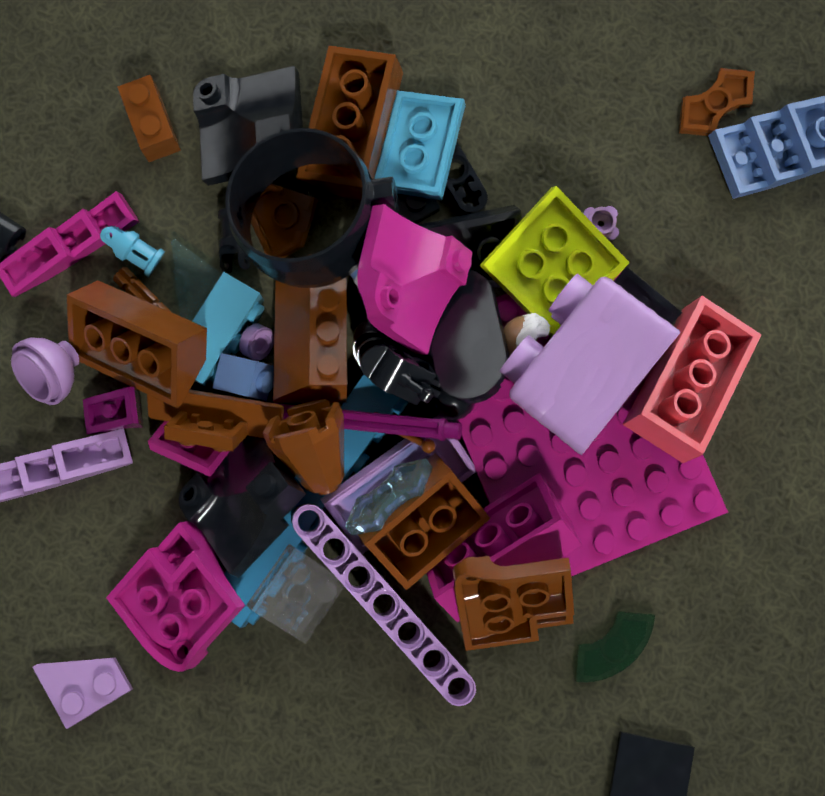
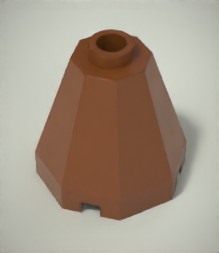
(310, 444)

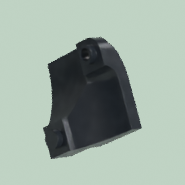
(242, 114)
(242, 503)

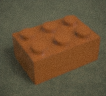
(426, 526)

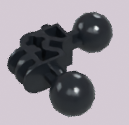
(401, 374)

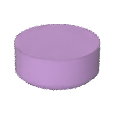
(256, 342)

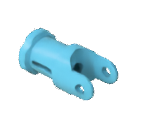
(124, 248)

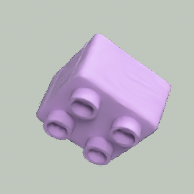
(590, 361)

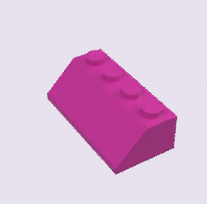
(522, 529)

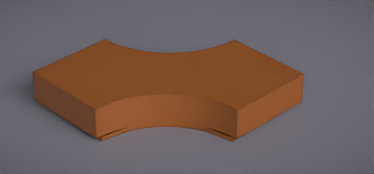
(703, 111)

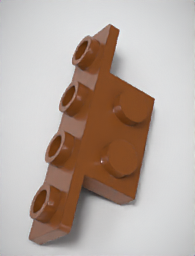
(213, 419)

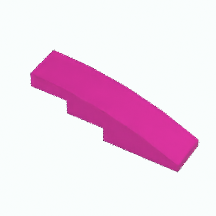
(64, 246)

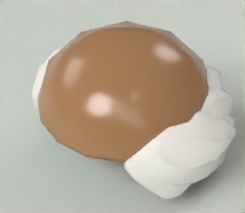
(522, 326)

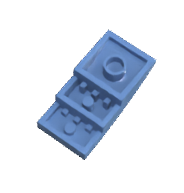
(772, 147)

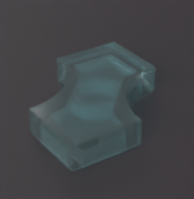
(375, 507)

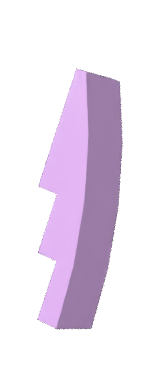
(63, 464)

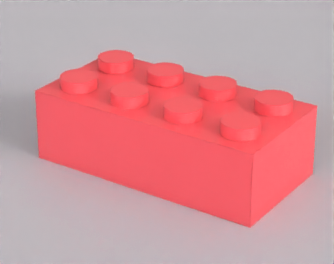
(693, 381)

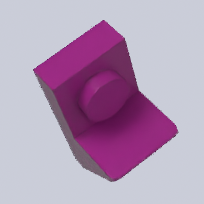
(113, 411)

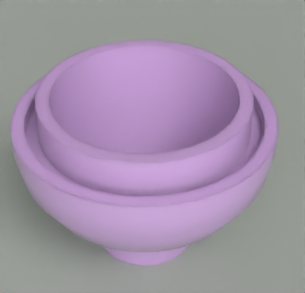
(45, 368)

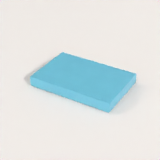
(420, 143)

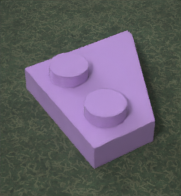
(82, 686)

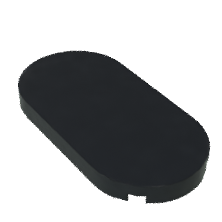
(470, 343)

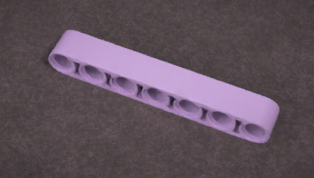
(398, 614)

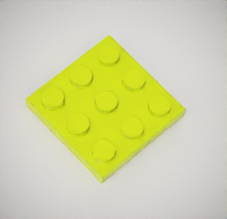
(547, 252)

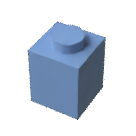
(244, 377)

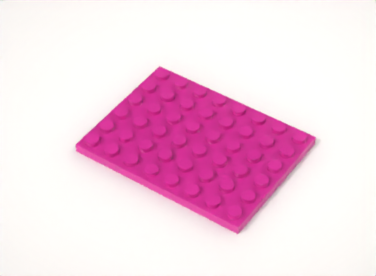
(615, 493)

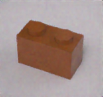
(149, 118)

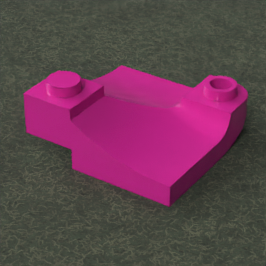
(408, 277)
(177, 598)

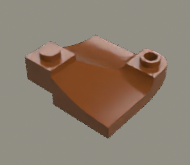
(511, 601)

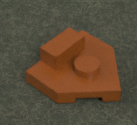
(283, 220)

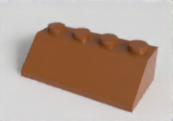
(356, 107)
(136, 341)
(310, 343)

